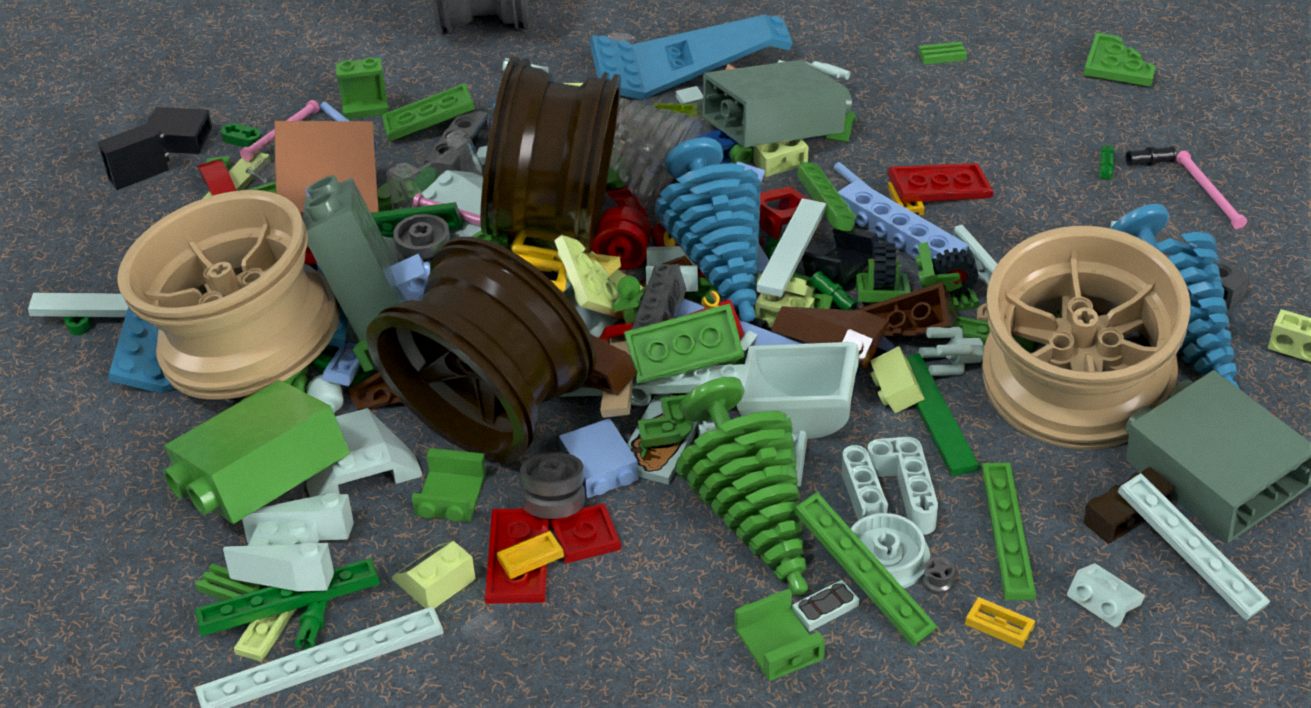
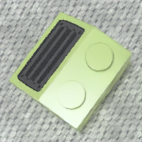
(437, 574)

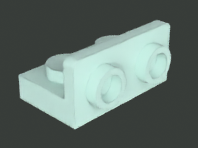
(1104, 594)

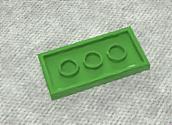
(427, 112)
(684, 344)

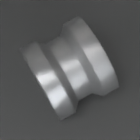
(944, 571)

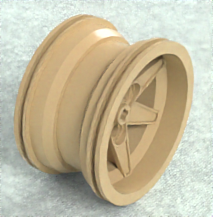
(230, 294)
(1061, 388)

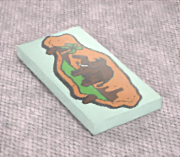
(659, 461)

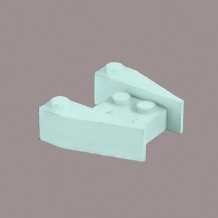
(285, 543)

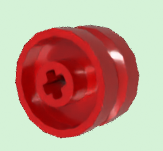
(623, 234)

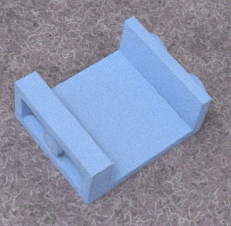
(604, 455)

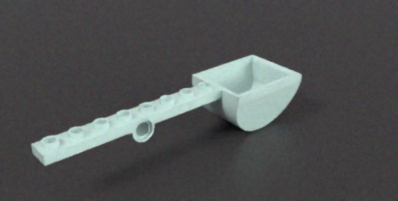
(801, 380)

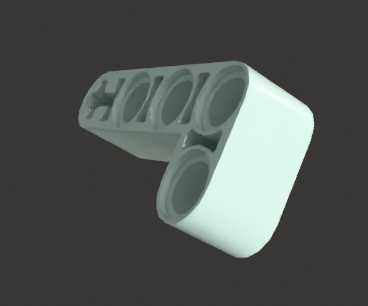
(906, 460)

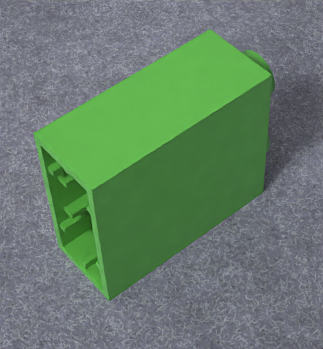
(254, 451)

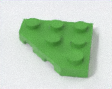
(1116, 62)

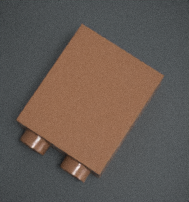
(322, 149)

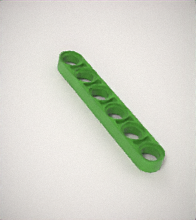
(823, 191)

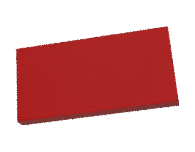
(939, 182)
(506, 530)

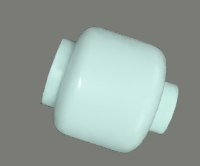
(326, 391)

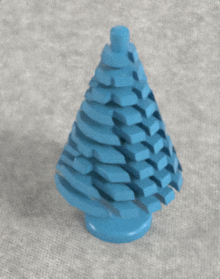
(714, 218)
(1206, 340)

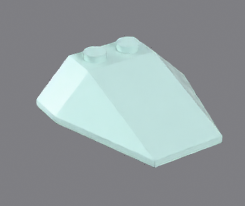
(462, 188)
(371, 450)

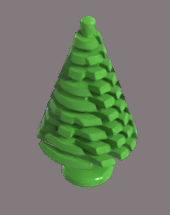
(747, 476)

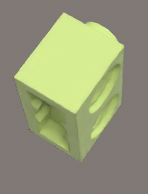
(780, 156)
(768, 305)
(1292, 335)

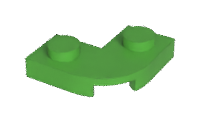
(666, 429)

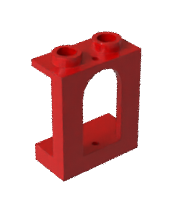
(772, 219)

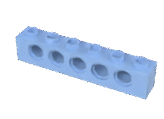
(896, 223)

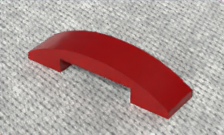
(216, 177)

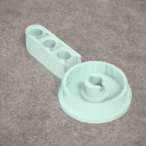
(880, 529)

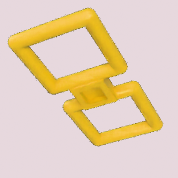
(541, 258)

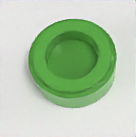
(741, 154)

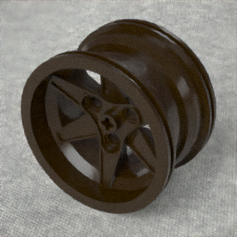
(549, 153)
(482, 348)

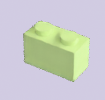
(896, 380)

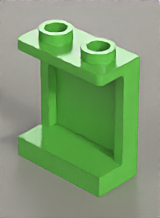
(362, 88)

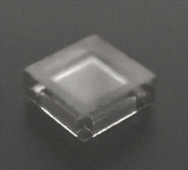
(261, 170)

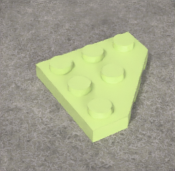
(587, 278)

